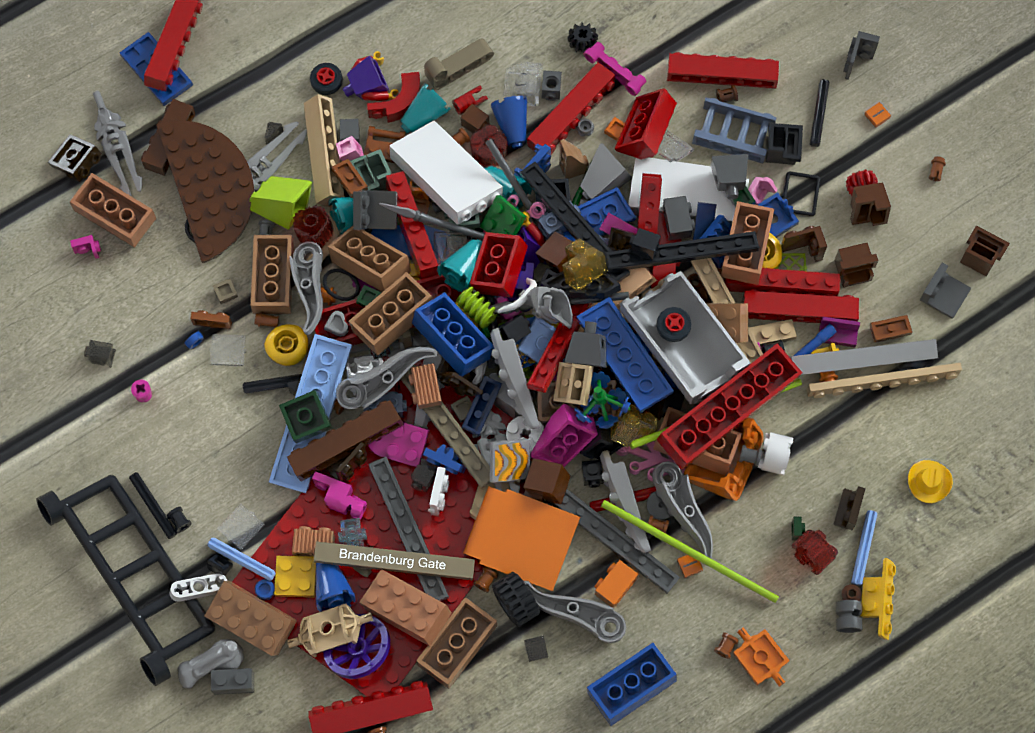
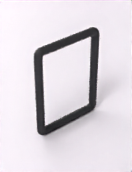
(815, 195)

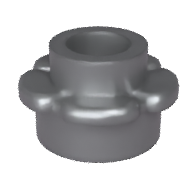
(585, 123)

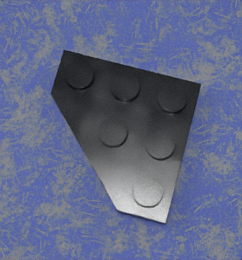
(598, 289)

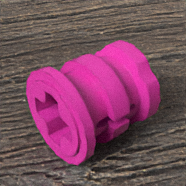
(143, 386)

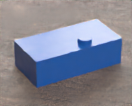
(452, 334)
(631, 684)

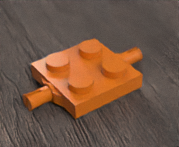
(761, 657)

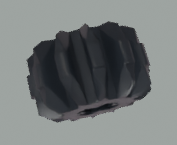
(588, 35)

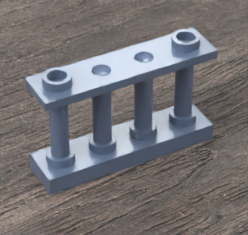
(729, 146)

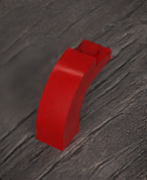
(398, 106)

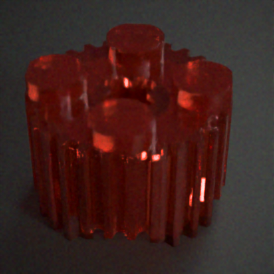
(479, 148)
(313, 225)
(814, 551)

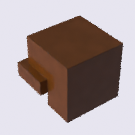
(870, 204)
(983, 250)
(554, 251)
(855, 264)
(546, 481)

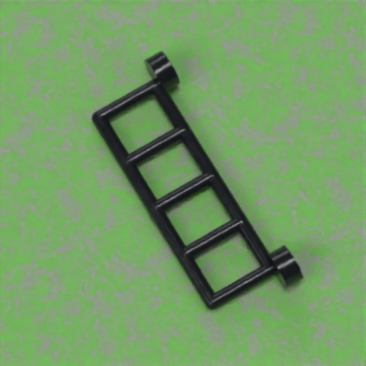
(55, 511)

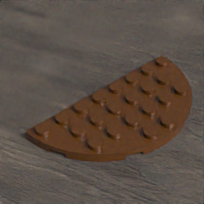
(211, 183)

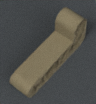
(460, 63)

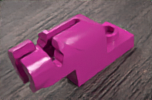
(339, 496)

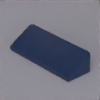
(704, 217)
(481, 406)

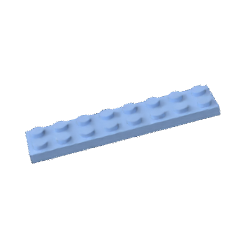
(321, 373)

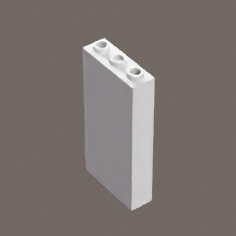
(445, 172)
(679, 180)

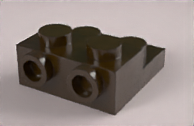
(75, 158)

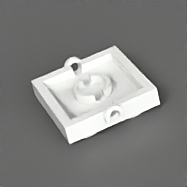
(440, 486)

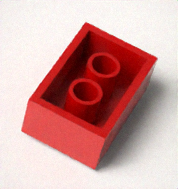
(498, 264)

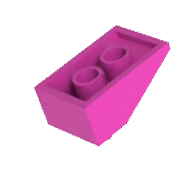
(563, 437)

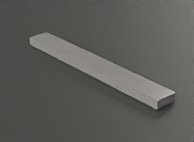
(866, 356)

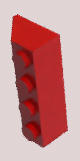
(646, 124)

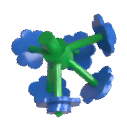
(615, 398)

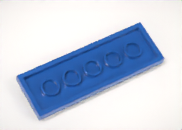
(627, 356)

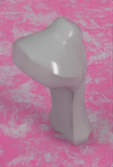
(221, 656)

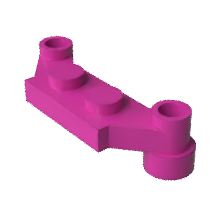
(623, 75)

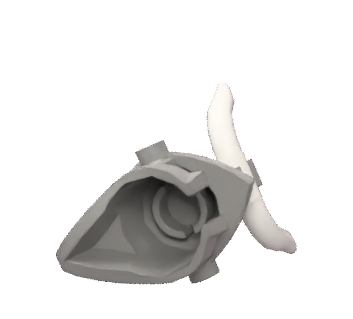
(547, 303)

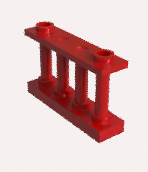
(649, 202)

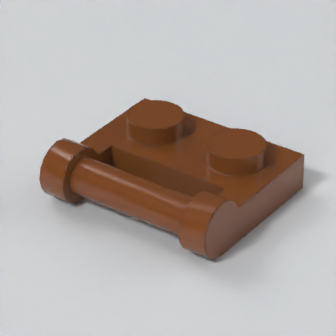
(374, 145)

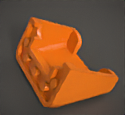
(734, 483)

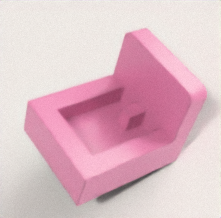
(760, 187)

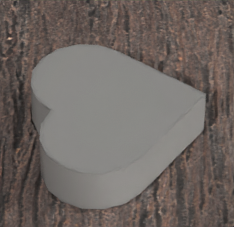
(336, 324)

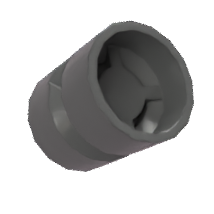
(849, 616)

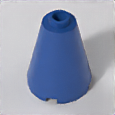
(512, 119)
(332, 587)

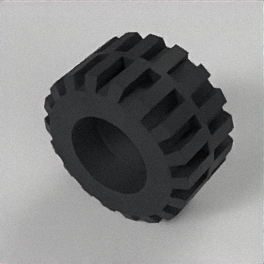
(515, 599)

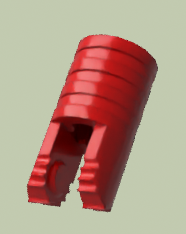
(464, 101)

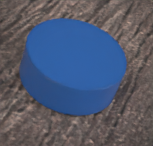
(194, 340)
(265, 589)

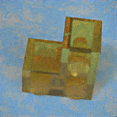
(583, 264)
(632, 426)

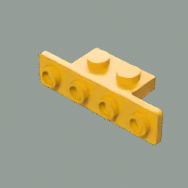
(877, 598)

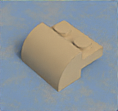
(573, 383)

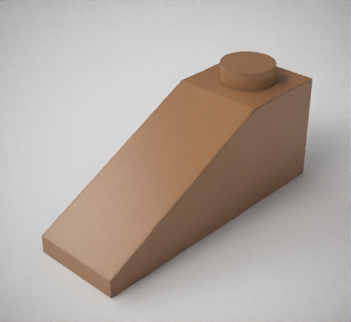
(571, 160)

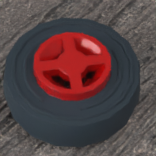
(322, 73)
(677, 318)

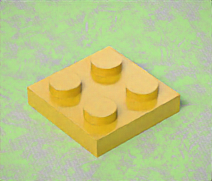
(295, 576)

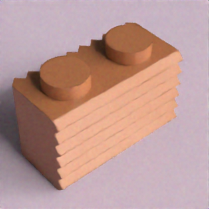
(426, 386)
(305, 540)

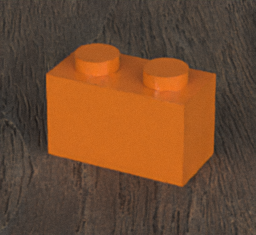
(616, 583)

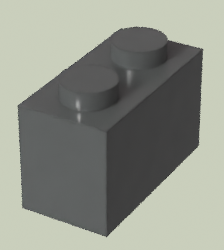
(677, 218)
(232, 681)

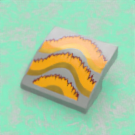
(509, 460)

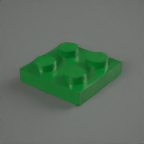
(503, 217)

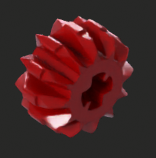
(859, 179)

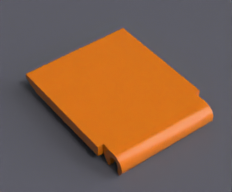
(521, 536)

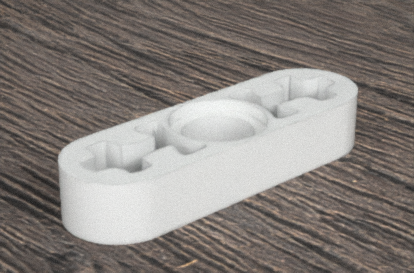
(182, 585)

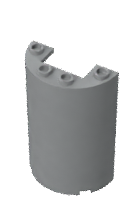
(700, 360)

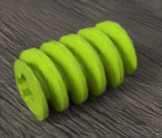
(476, 307)

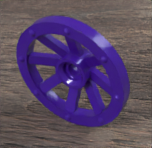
(365, 648)

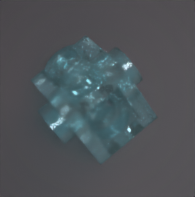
(352, 533)

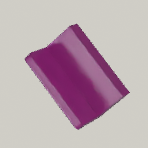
(846, 331)

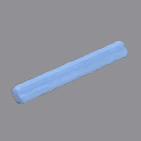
(864, 547)
(241, 559)

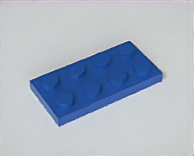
(138, 57)

